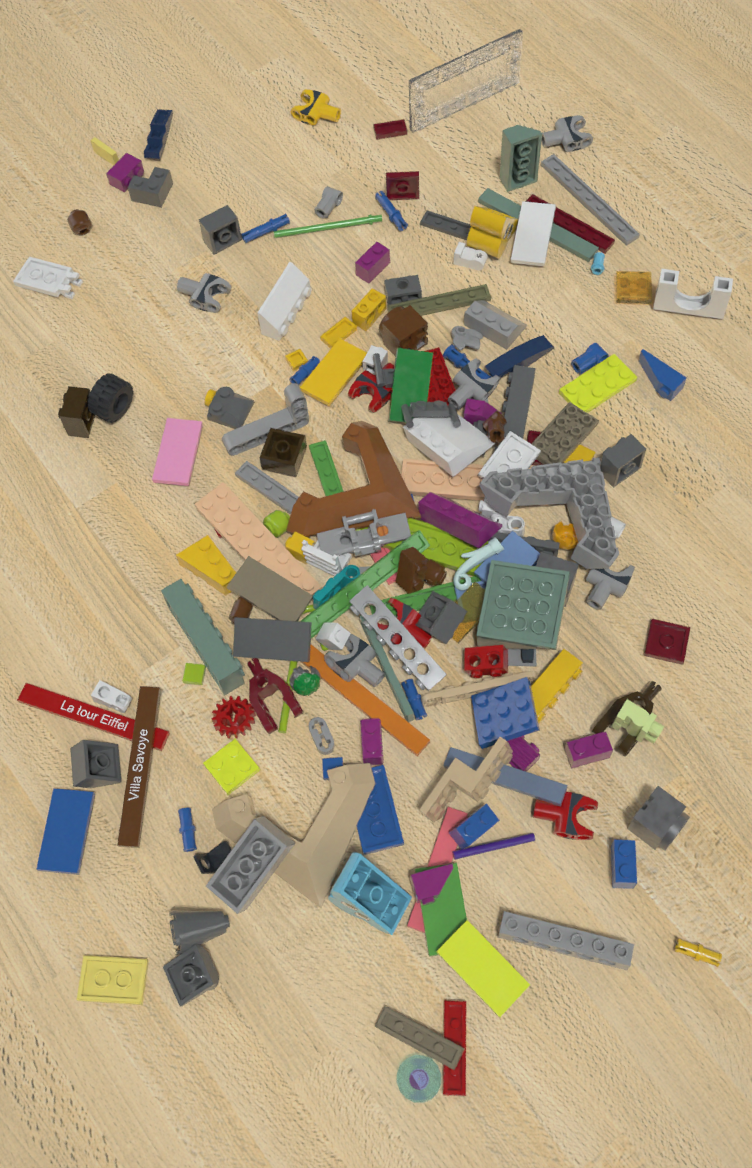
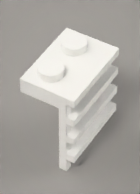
(323, 560)

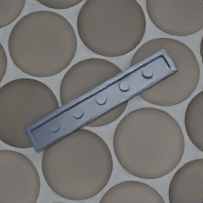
(515, 779)

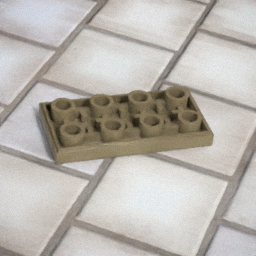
(564, 434)
(269, 591)

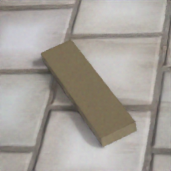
(419, 1038)

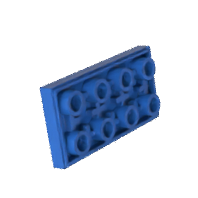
(65, 831)

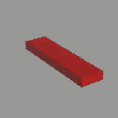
(455, 1031)

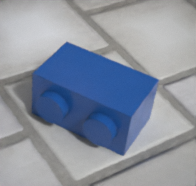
(474, 826)
(623, 864)

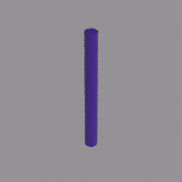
(493, 846)

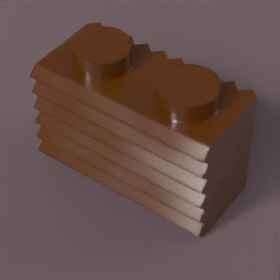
(411, 570)

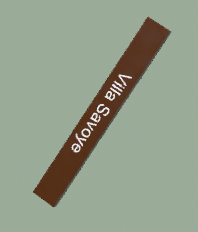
(139, 767)

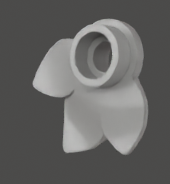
(466, 337)

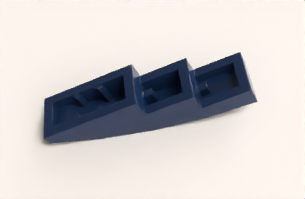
(158, 133)
(520, 355)

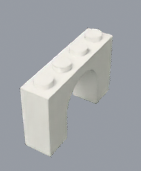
(708, 305)

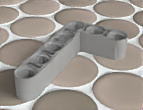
(256, 432)

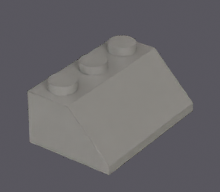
(493, 323)

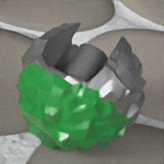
(305, 682)

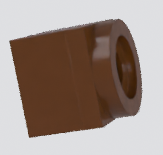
(403, 329)

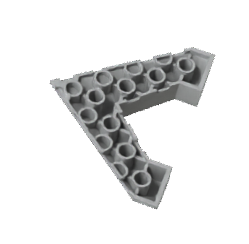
(570, 483)

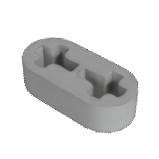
(325, 734)

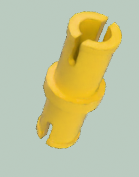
(698, 952)

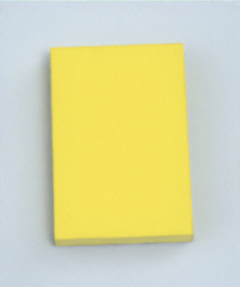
(112, 980)

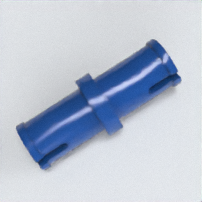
(305, 370)
(414, 699)
(187, 829)

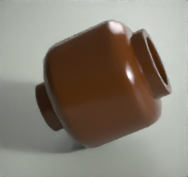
(79, 222)
(435, 573)

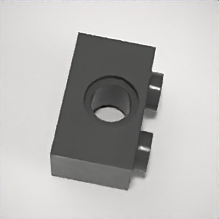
(402, 289)

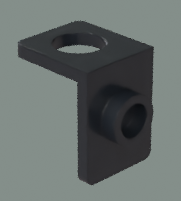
(213, 858)

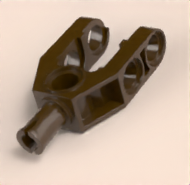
(643, 699)

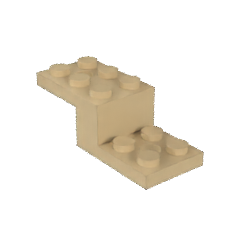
(467, 780)

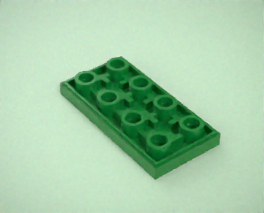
(409, 380)

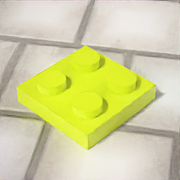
(231, 766)

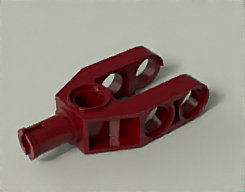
(258, 694)

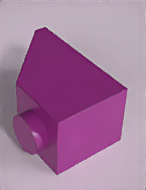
(477, 410)
(429, 883)

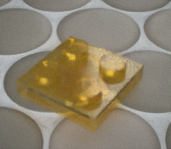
(633, 287)

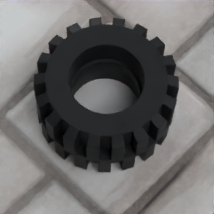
(110, 397)

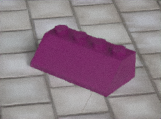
(457, 519)

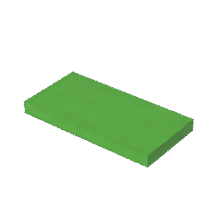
(445, 914)

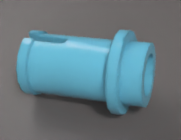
(597, 266)

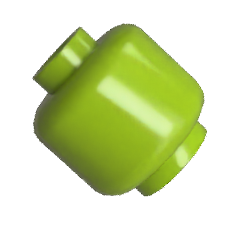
(276, 522)

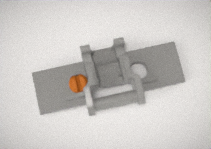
(365, 541)

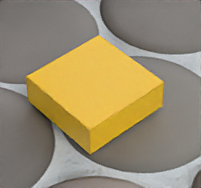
(296, 359)

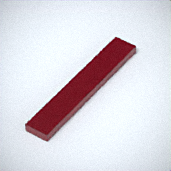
(578, 227)

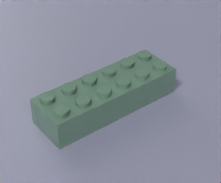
(204, 636)

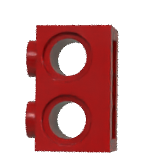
(486, 655)

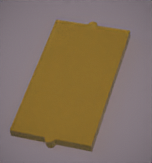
(472, 602)

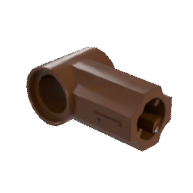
(495, 427)

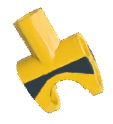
(316, 108)

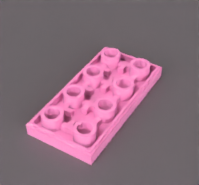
(177, 452)

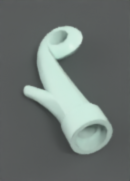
(475, 558)

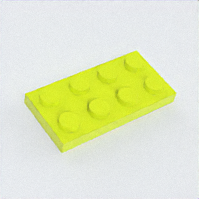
(598, 384)

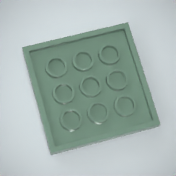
(523, 604)

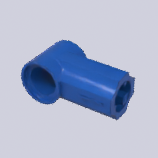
(592, 357)

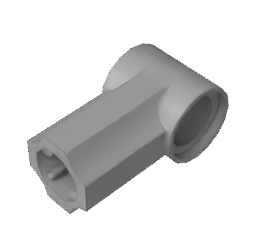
(329, 199)

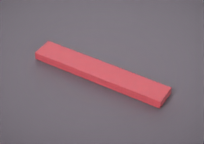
(441, 855)

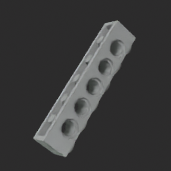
(368, 597)
(566, 941)

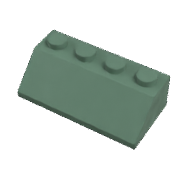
(519, 157)

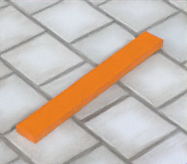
(370, 705)

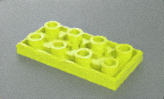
(483, 968)

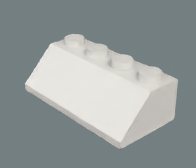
(283, 302)

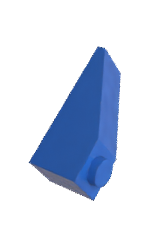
(662, 377)

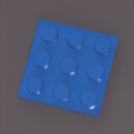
(505, 712)

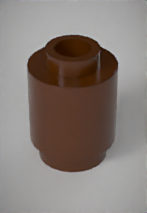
(240, 608)

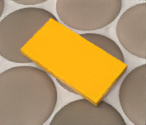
(333, 372)

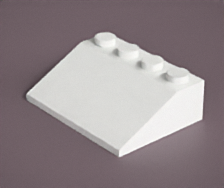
(447, 445)

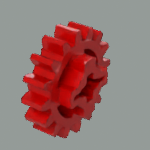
(224, 715)

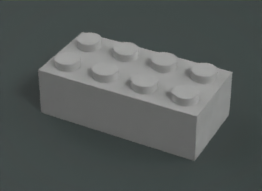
(250, 864)

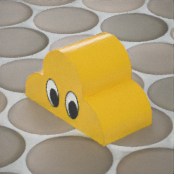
(490, 230)

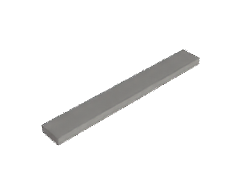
(590, 200)
(271, 489)

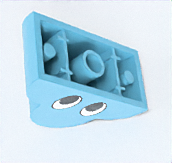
(369, 894)

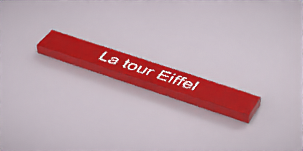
(85, 714)

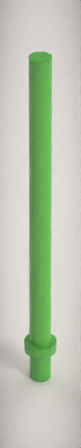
(326, 226)

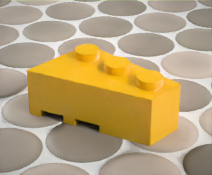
(208, 563)

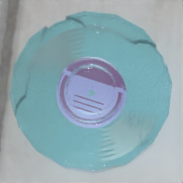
(419, 1079)

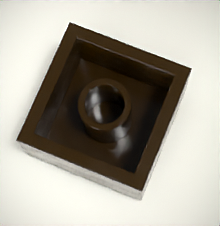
(75, 413)
(283, 452)

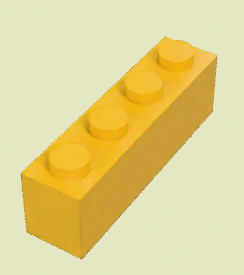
(555, 681)

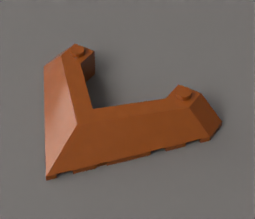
(384, 493)

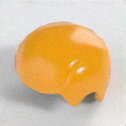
(565, 536)

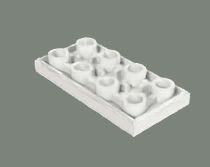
(533, 233)

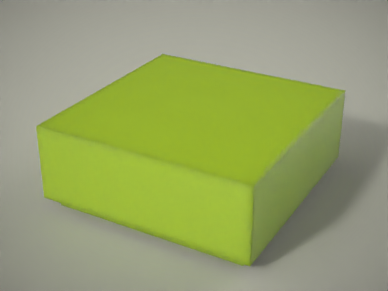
(194, 674)

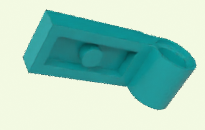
(335, 584)

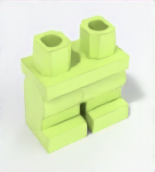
(638, 722)

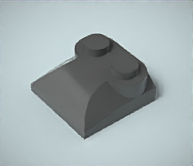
(229, 408)
(191, 974)

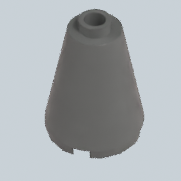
(196, 927)

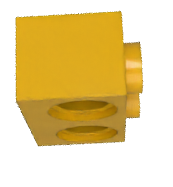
(369, 309)

